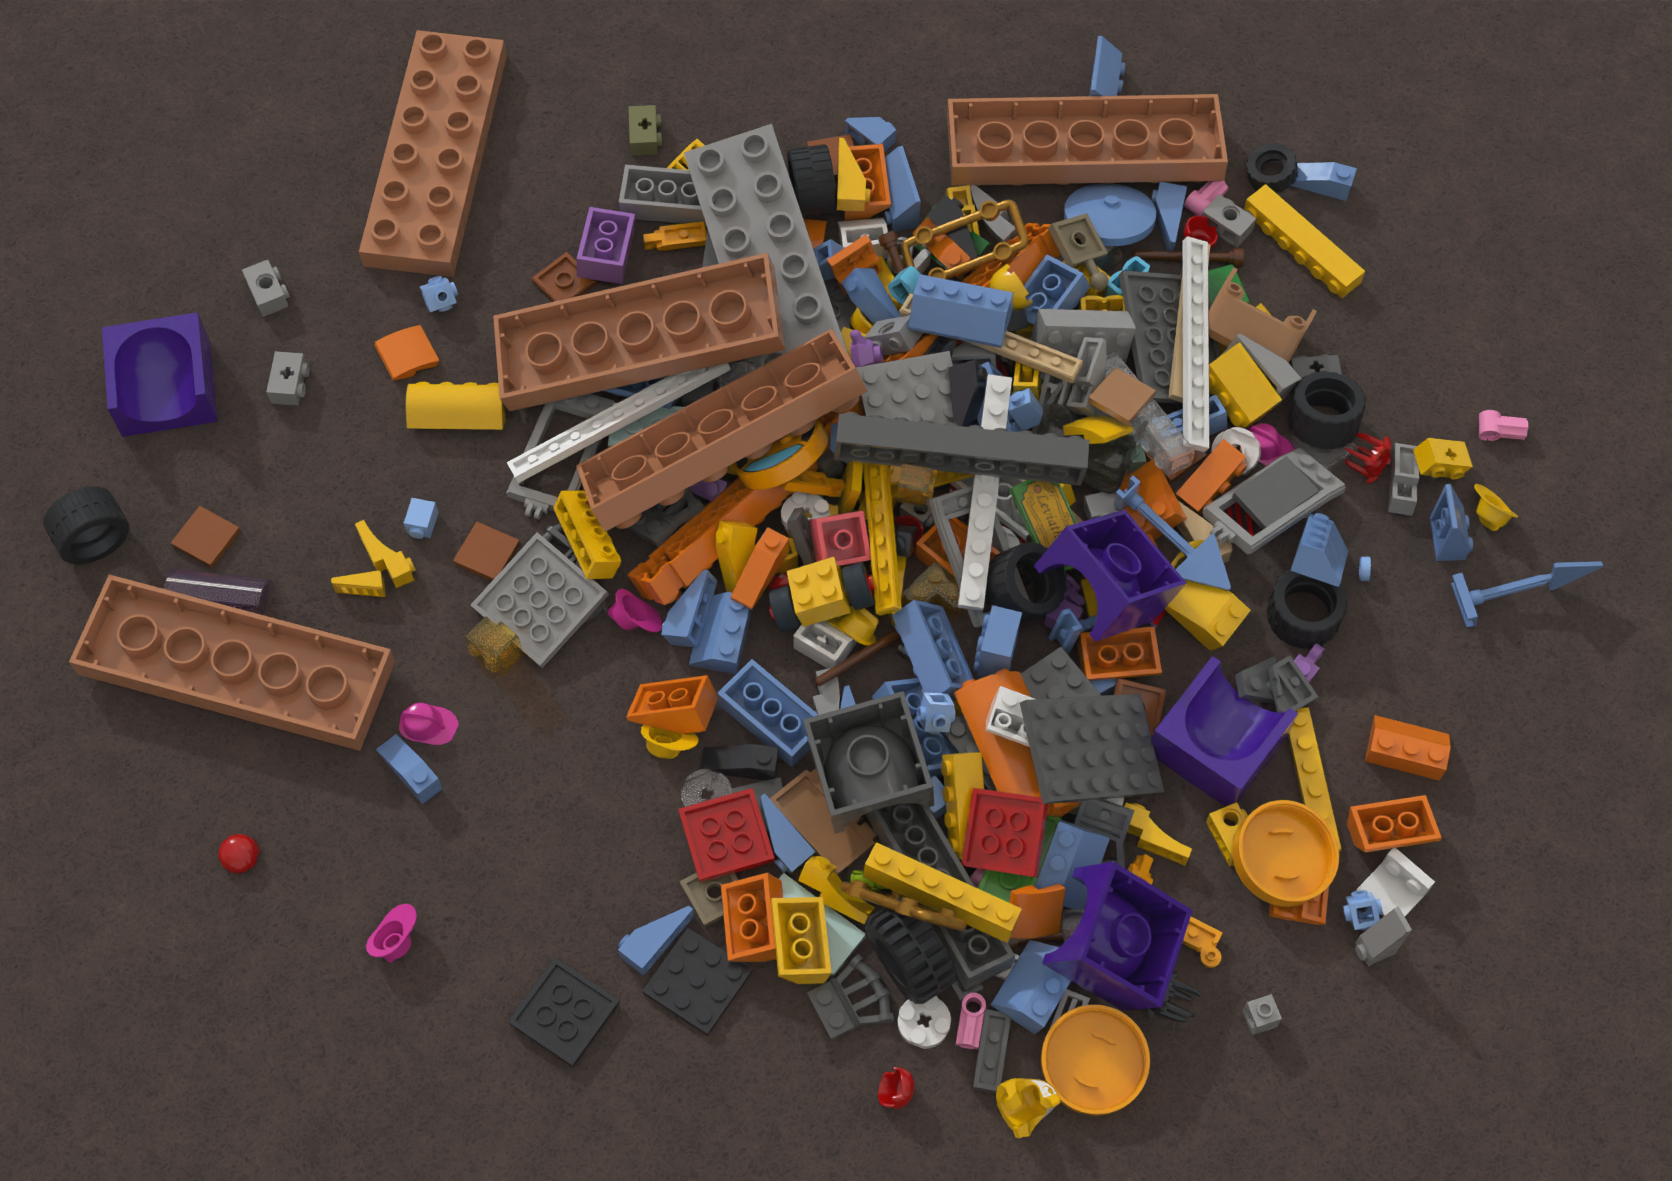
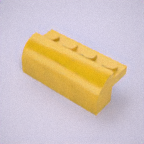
(454, 406)

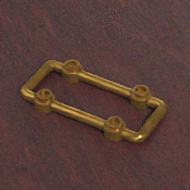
(989, 211)
(907, 906)

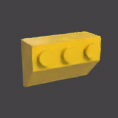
(1241, 387)
(801, 939)

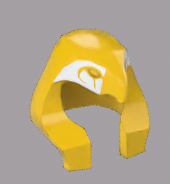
(1025, 1103)

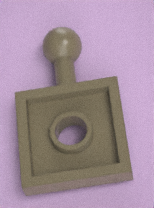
(1076, 254)
(707, 909)

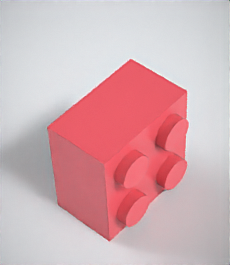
(840, 537)

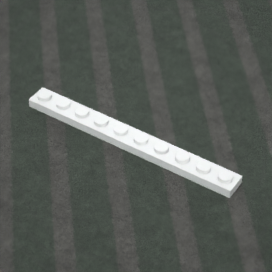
(1195, 344)
(611, 420)
(983, 503)

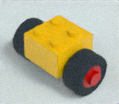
(820, 593)

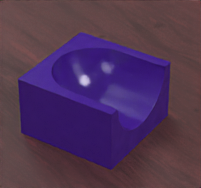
(159, 374)
(1123, 567)
(1218, 737)
(1124, 939)

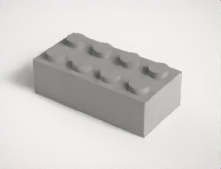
(660, 195)
(1067, 328)

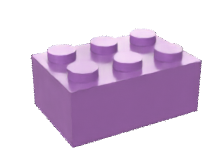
(605, 245)

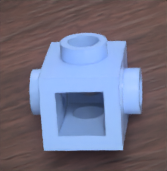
(433, 288)
(936, 712)
(1363, 918)

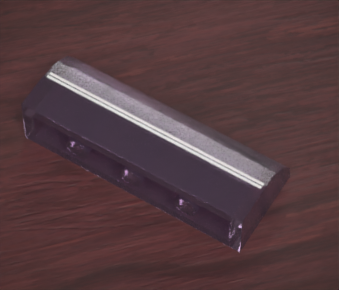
(226, 589)

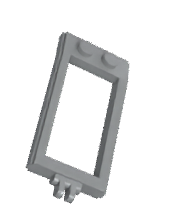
(583, 406)
(954, 505)
(1228, 530)

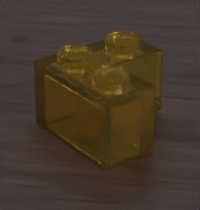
(916, 484)
(935, 587)
(495, 645)

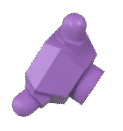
(863, 351)

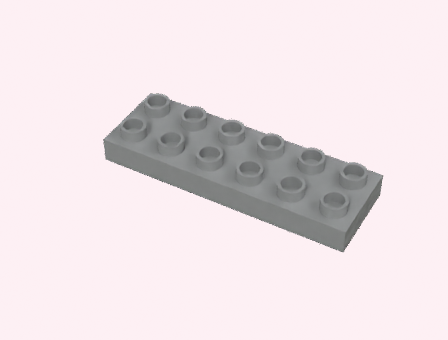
(756, 212)

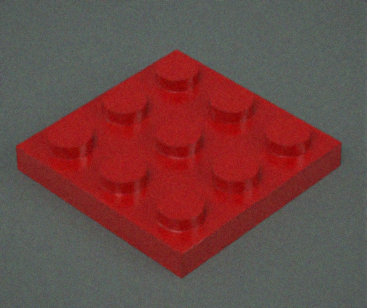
(1004, 832)
(726, 835)

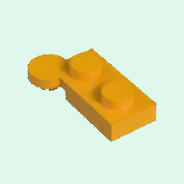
(1203, 940)

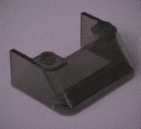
(1106, 462)

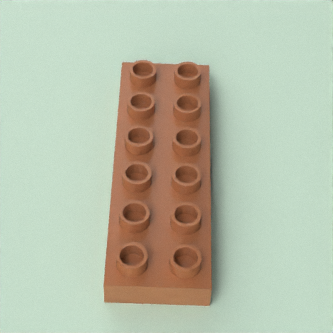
(1086, 140)
(433, 154)
(638, 332)
(720, 430)
(233, 662)

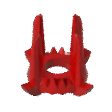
(1378, 457)

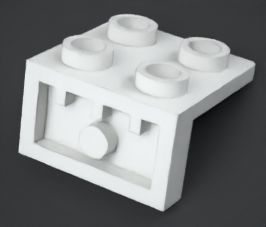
(1397, 883)

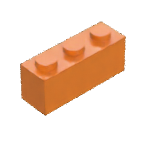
(1212, 477)

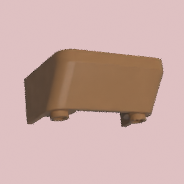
(1233, 316)

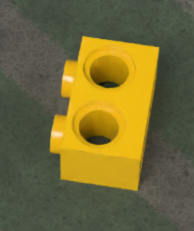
(1223, 833)

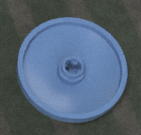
(1116, 211)

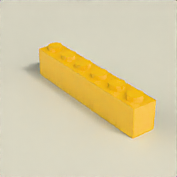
(1304, 242)
(941, 890)

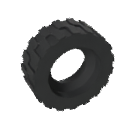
(1269, 153)

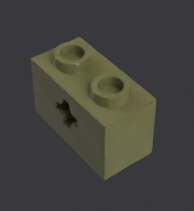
(643, 130)

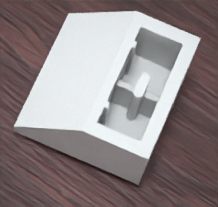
(853, 230)
(823, 643)
(1006, 716)

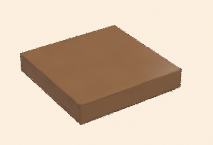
(1121, 396)

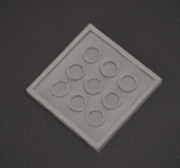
(909, 388)
(540, 599)

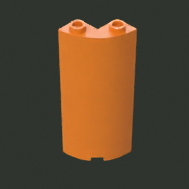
(1007, 761)

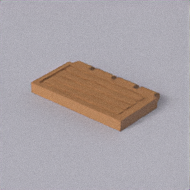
(806, 810)

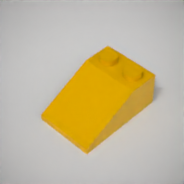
(1208, 613)

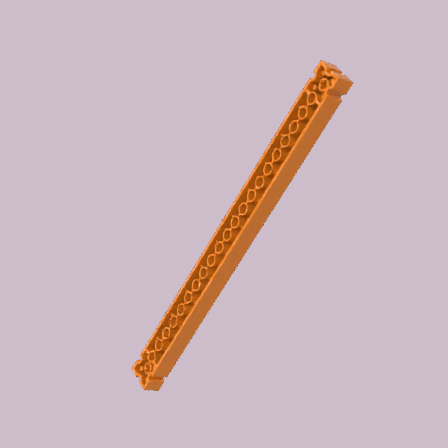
(693, 545)

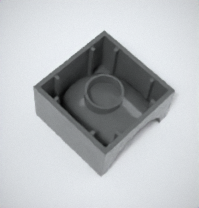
(868, 759)

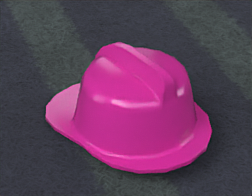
(1272, 443)
(632, 613)
(428, 724)
(393, 936)

